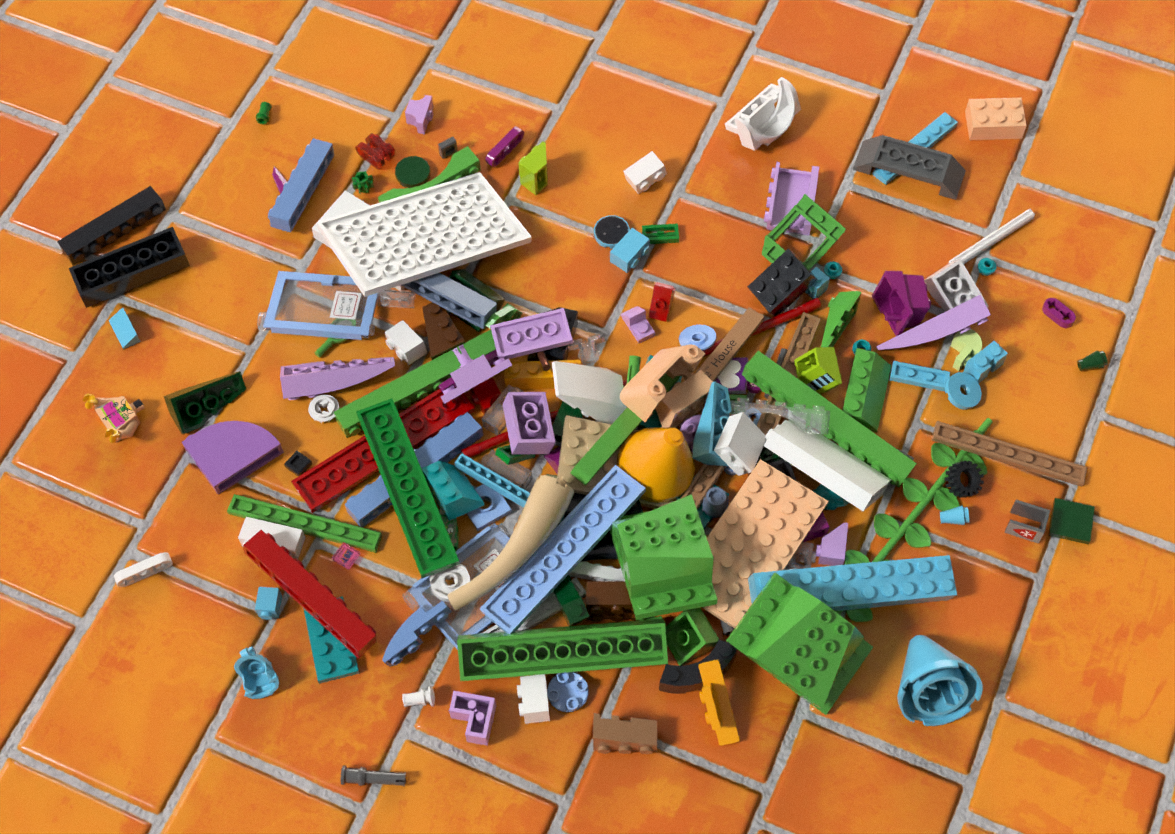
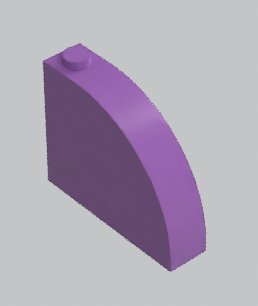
(231, 451)

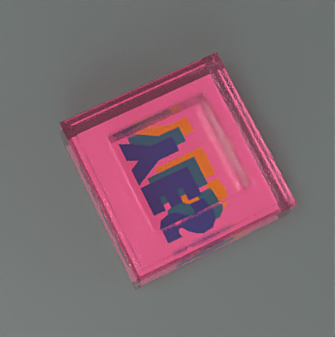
(346, 556)

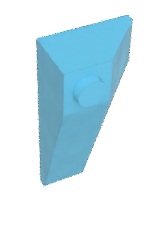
(711, 425)

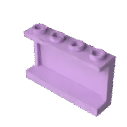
(786, 192)

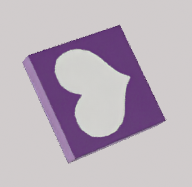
(732, 376)

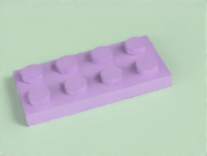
(531, 334)

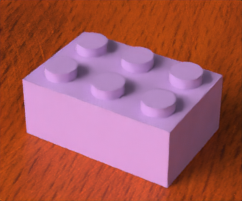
(528, 423)

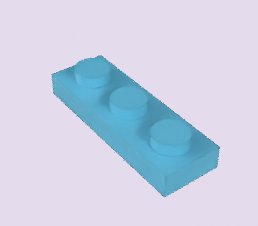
(919, 375)

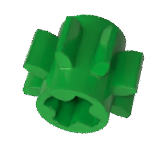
(362, 182)

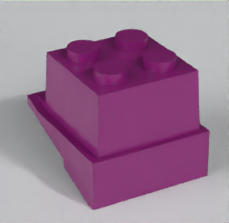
(902, 299)

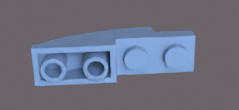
(407, 636)

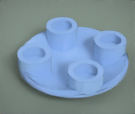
(567, 691)

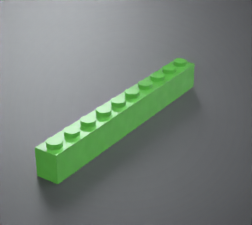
(413, 385)
(842, 427)

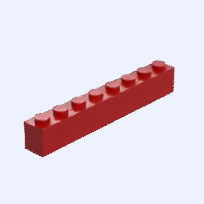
(310, 594)

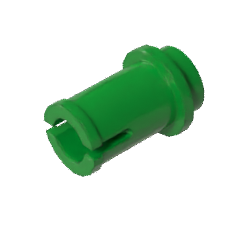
(263, 115)

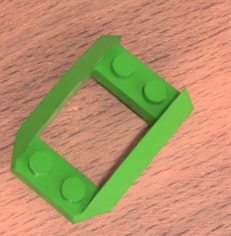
(817, 217)

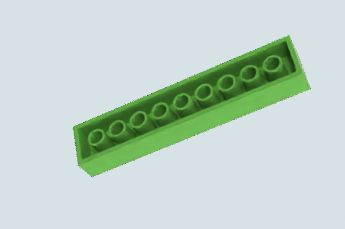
(562, 649)

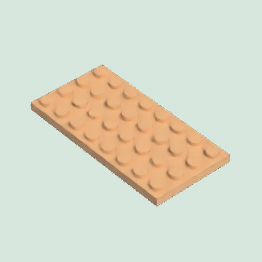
(758, 535)

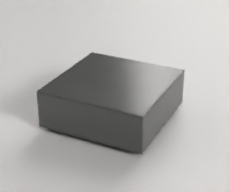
(447, 147)

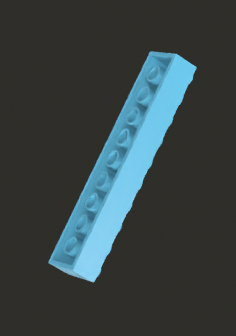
(870, 583)

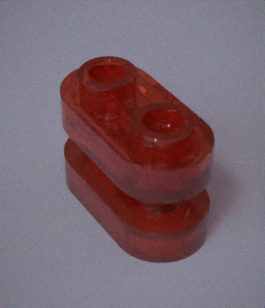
(375, 151)

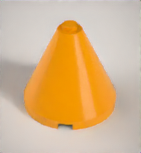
(658, 462)

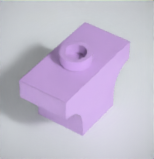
(420, 113)

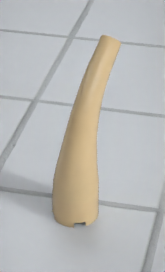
(537, 521)

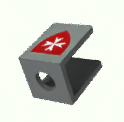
(1031, 512)

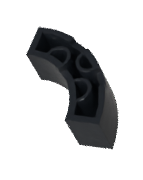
(688, 677)

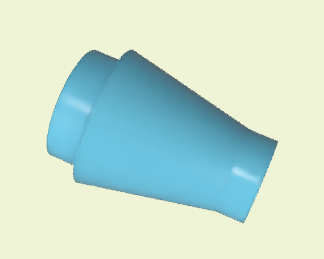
(957, 515)

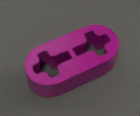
(1058, 313)

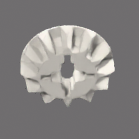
(323, 401)

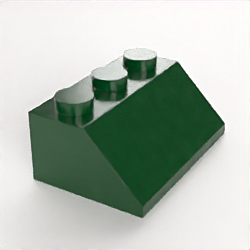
(471, 282)

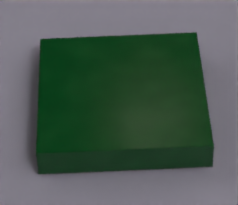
(1071, 521)

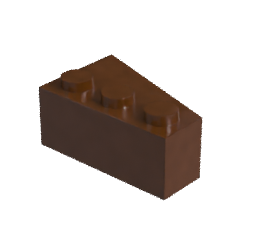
(441, 330)

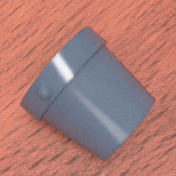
(715, 502)

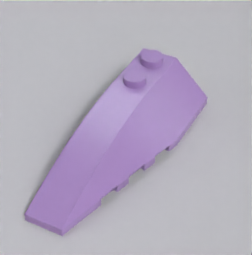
(945, 324)

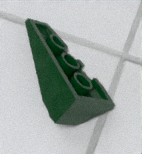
(198, 403)

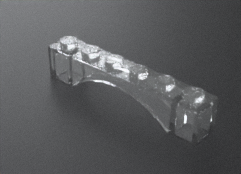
(809, 420)

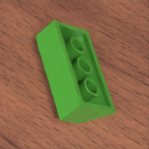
(867, 388)

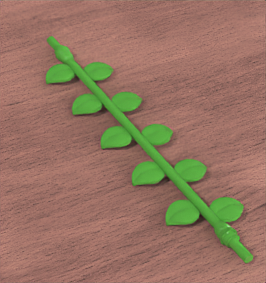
(915, 491)

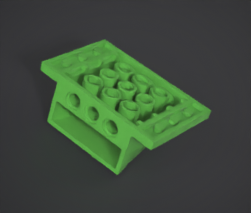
(665, 559)
(800, 642)

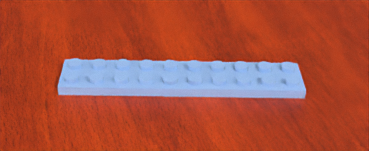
(562, 550)

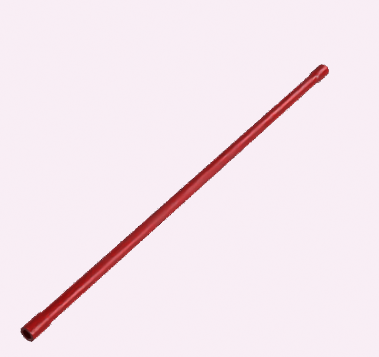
(806, 307)

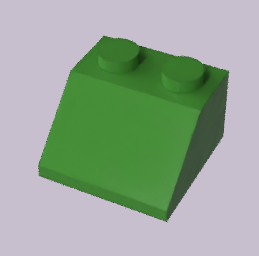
(690, 636)

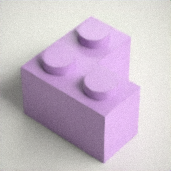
(478, 712)

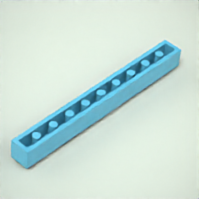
(493, 480)

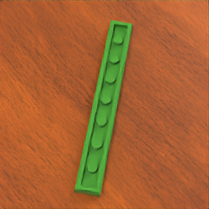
(310, 524)

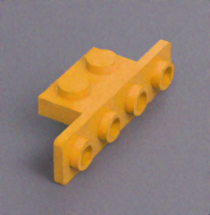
(717, 701)

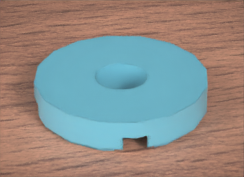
(969, 384)

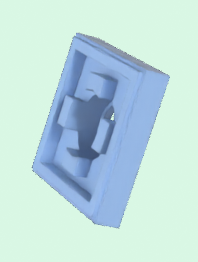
(498, 509)

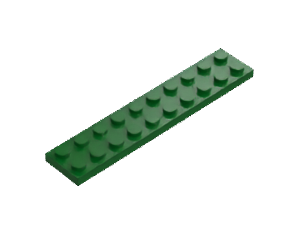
(407, 488)

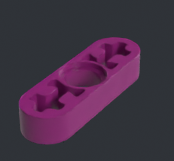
(504, 146)

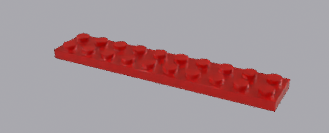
(356, 461)

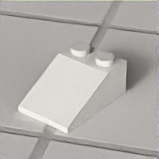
(952, 285)

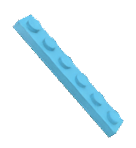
(927, 138)

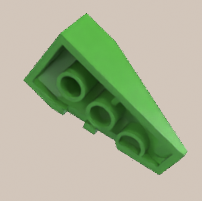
(840, 314)

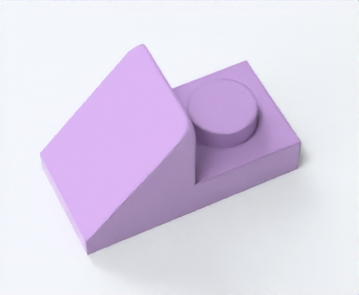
(638, 324)

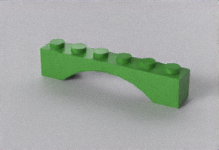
(461, 165)

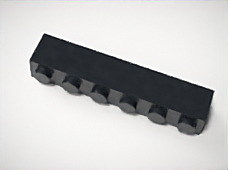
(111, 225)

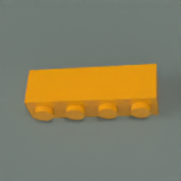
(531, 375)

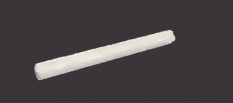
(995, 237)

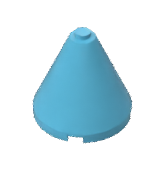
(936, 684)

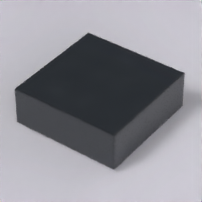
(298, 463)

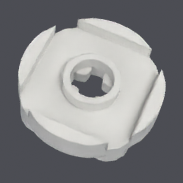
(439, 585)

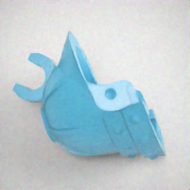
(257, 674)

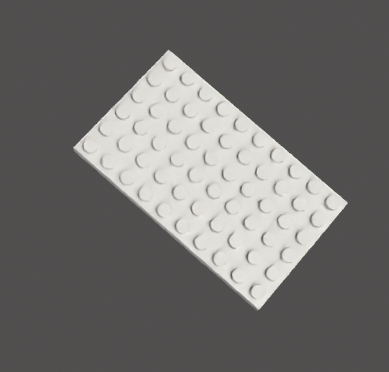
(422, 233)

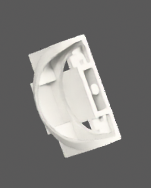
(760, 120)

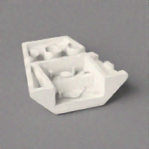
(590, 389)

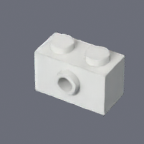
(645, 172)
(405, 342)
(534, 699)

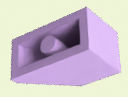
(833, 547)

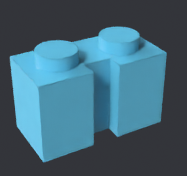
(629, 249)
(986, 360)

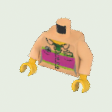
(116, 415)

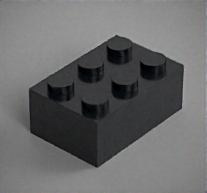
(782, 282)

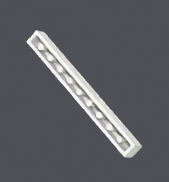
(596, 572)

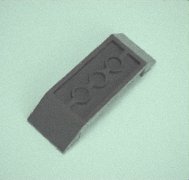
(912, 162)

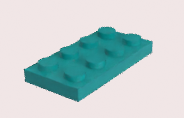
(330, 656)

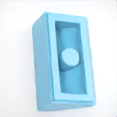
(124, 329)

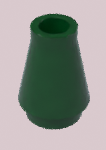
(1093, 361)

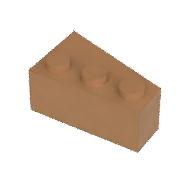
(624, 735)

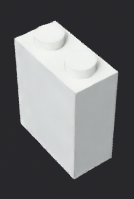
(740, 443)

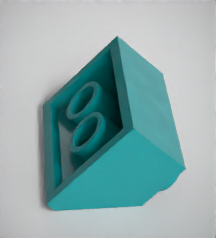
(451, 489)

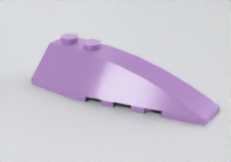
(318, 378)

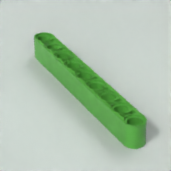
(612, 440)

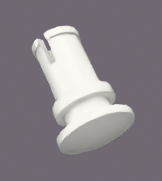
(422, 697)

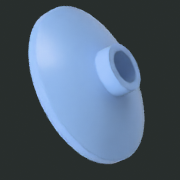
(698, 335)

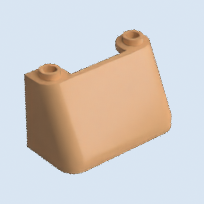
(646, 391)

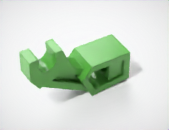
(507, 313)

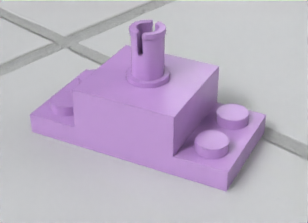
(471, 373)

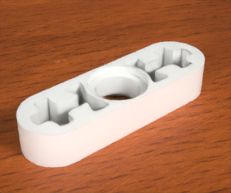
(143, 569)

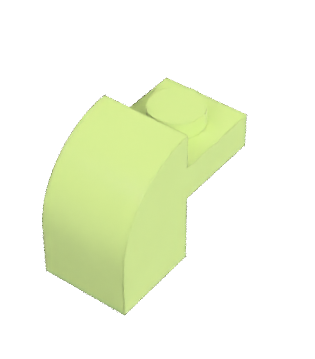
(968, 345)

